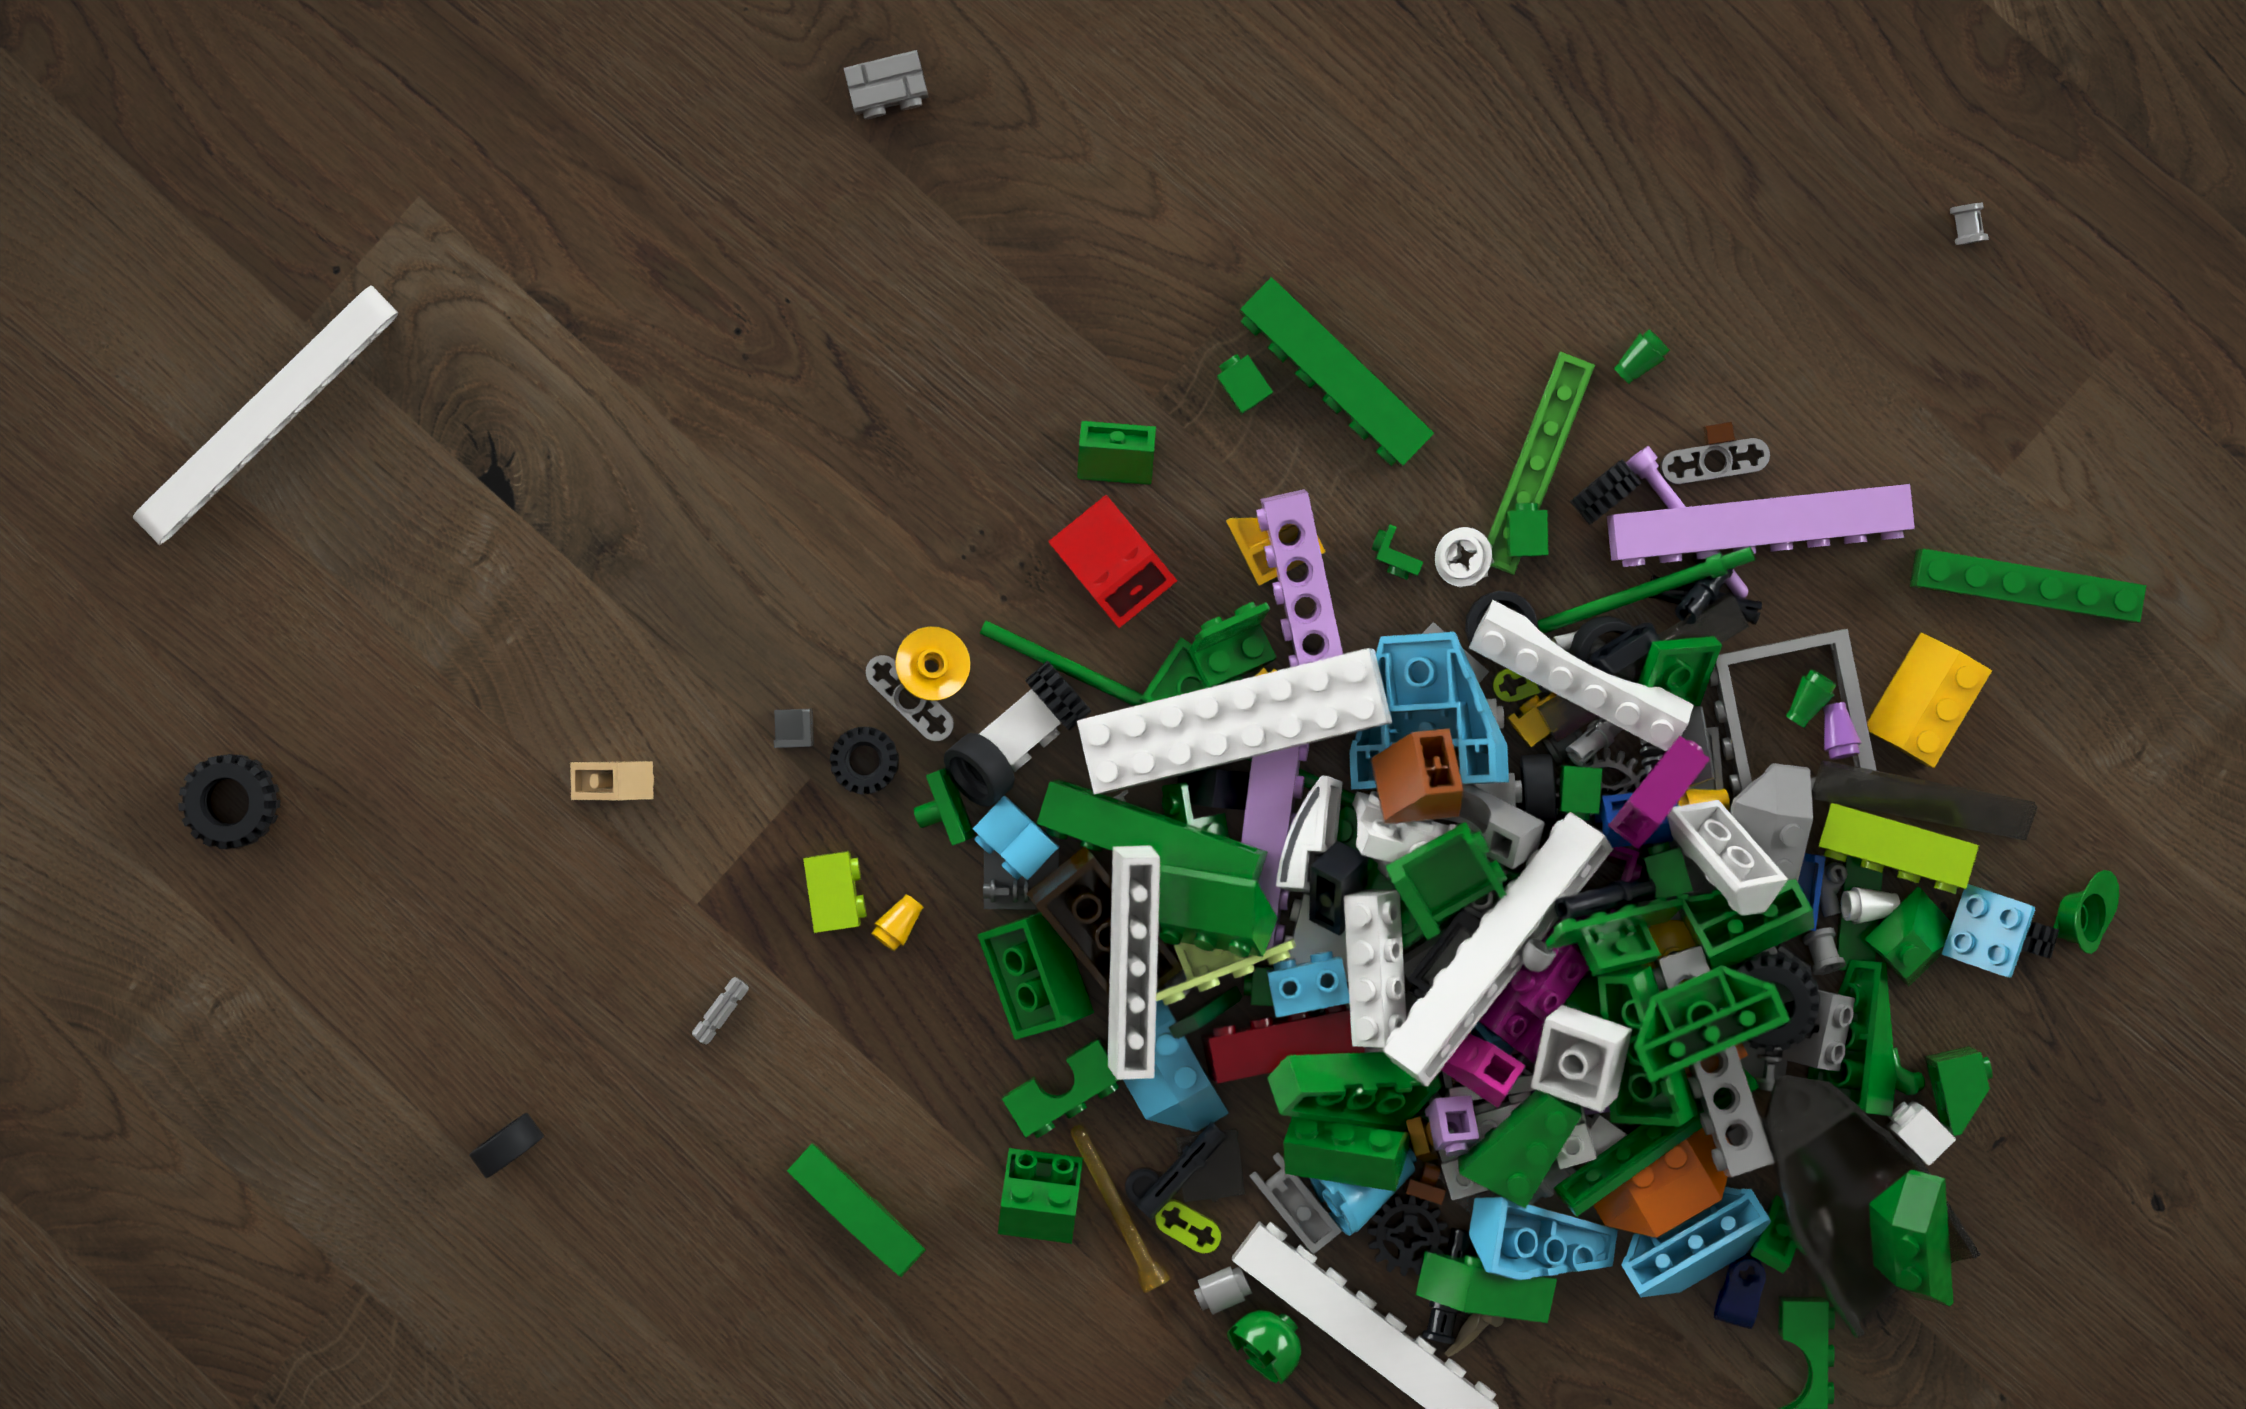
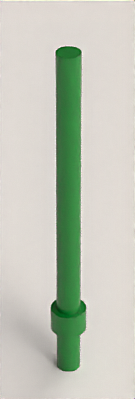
(1714, 566)

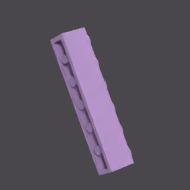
(1269, 817)

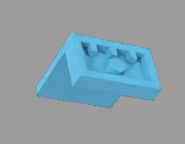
(1988, 930)

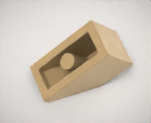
(612, 780)

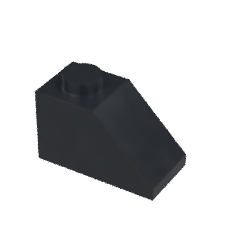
(1332, 876)

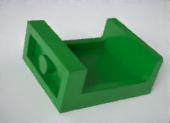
(1446, 876)

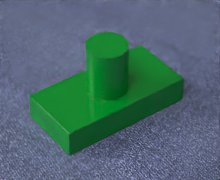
(946, 808)

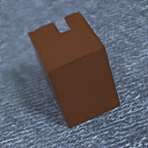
(1719, 433)

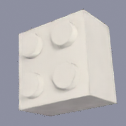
(1581, 1058)

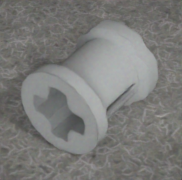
(1969, 223)
(1823, 951)

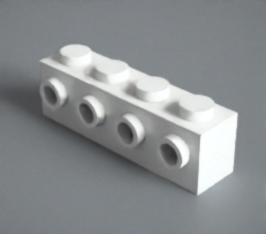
(1374, 965)

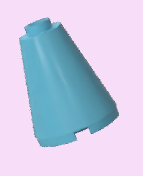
(1354, 1204)

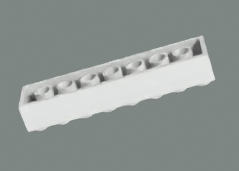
(1234, 721)

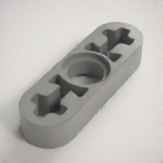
(1744, 466)
(923, 724)

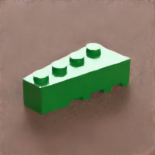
(1349, 1089)
(1665, 1101)

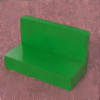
(1116, 452)

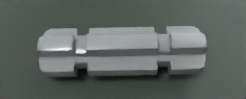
(720, 1010)

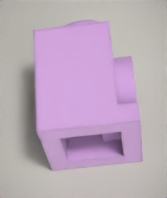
(1460, 1116)

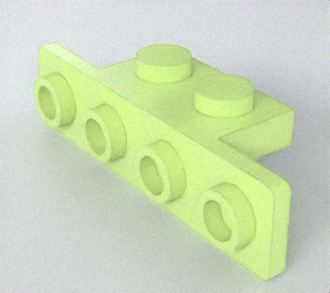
(1205, 967)

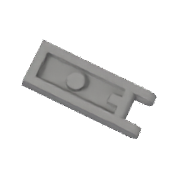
(1298, 1207)

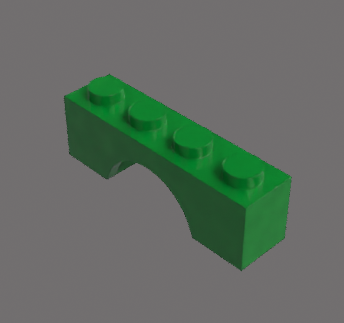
(1807, 1325)

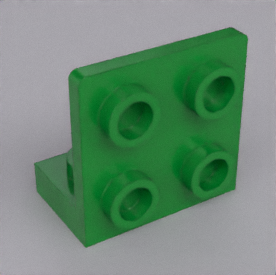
(1232, 646)

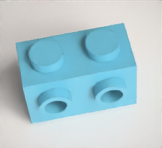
(1308, 984)

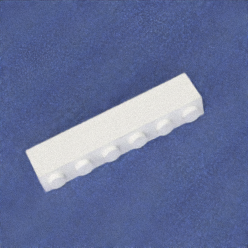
(1133, 962)

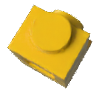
(1530, 723)

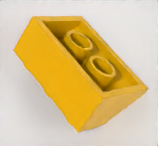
(1927, 699)

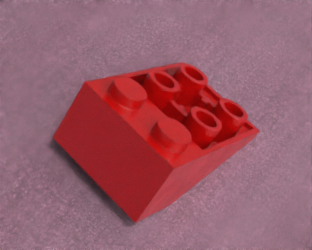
(1112, 561)

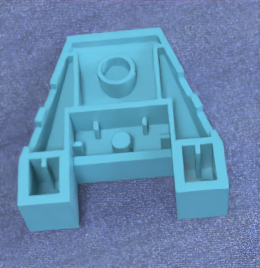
(1432, 689)

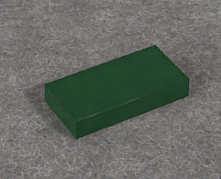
(1205, 1012)

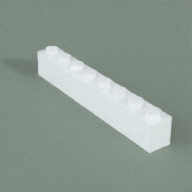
(1495, 950)
(1356, 1323)

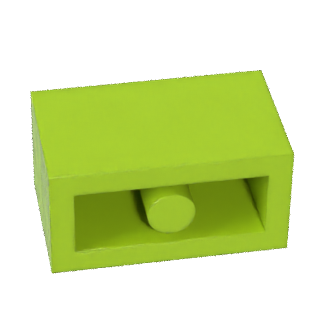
(833, 891)

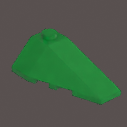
(1869, 1064)

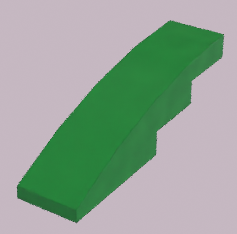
(856, 1210)

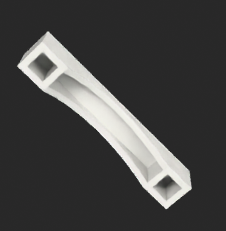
(1521, 647)

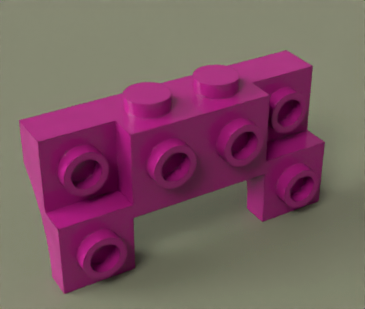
(1532, 996)

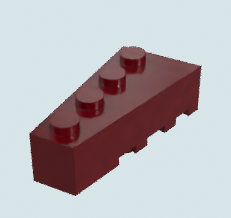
(1262, 1046)

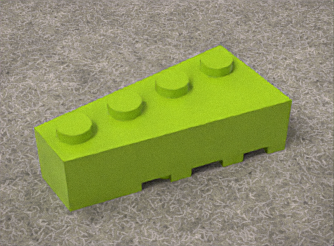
(1898, 847)

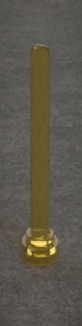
(1150, 1272)

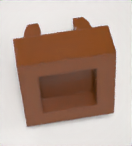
(1426, 1186)

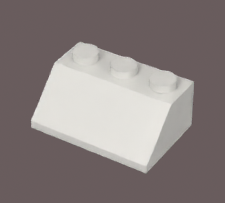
(1727, 855)

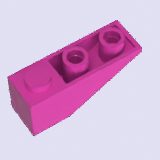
(1484, 1069)

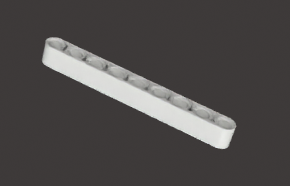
(265, 415)

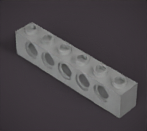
(1753, 1148)

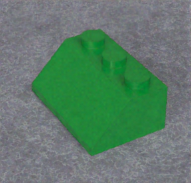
(1214, 912)
(1034, 976)
(1345, 1153)

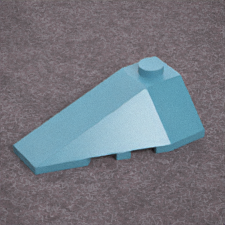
(1536, 1240)

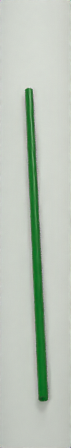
(1118, 690)

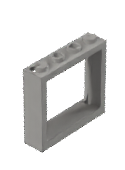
(1848, 684)

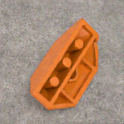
(1667, 1190)

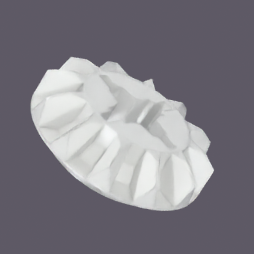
(1450, 550)

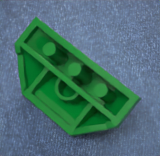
(1705, 1019)
(1913, 1236)

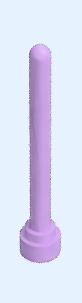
(1646, 467)

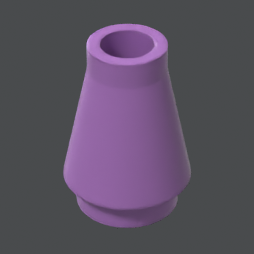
(1839, 732)

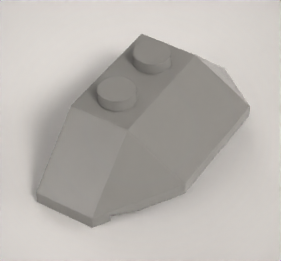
(1778, 814)

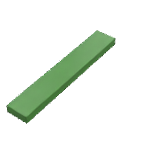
(1541, 449)

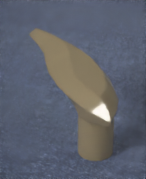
(1471, 1329)

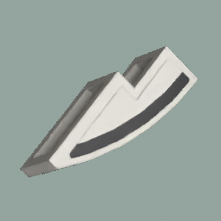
(1310, 834)

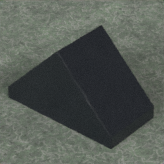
(1217, 788)

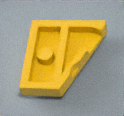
(1252, 543)

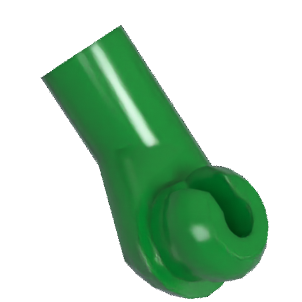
(1907, 1081)

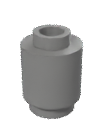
(1222, 1289)

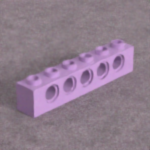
(1296, 510)

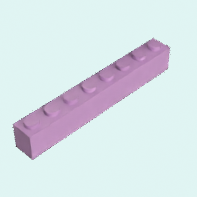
(1761, 522)

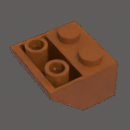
(1418, 778)

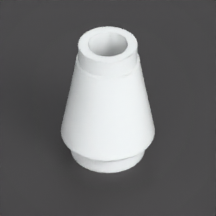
(1867, 905)

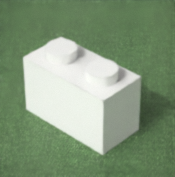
(1022, 728)
(1919, 1131)

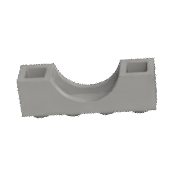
(1506, 829)

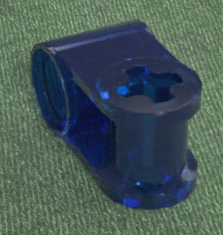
(1740, 1298)

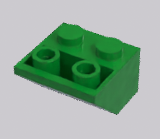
(1040, 1195)

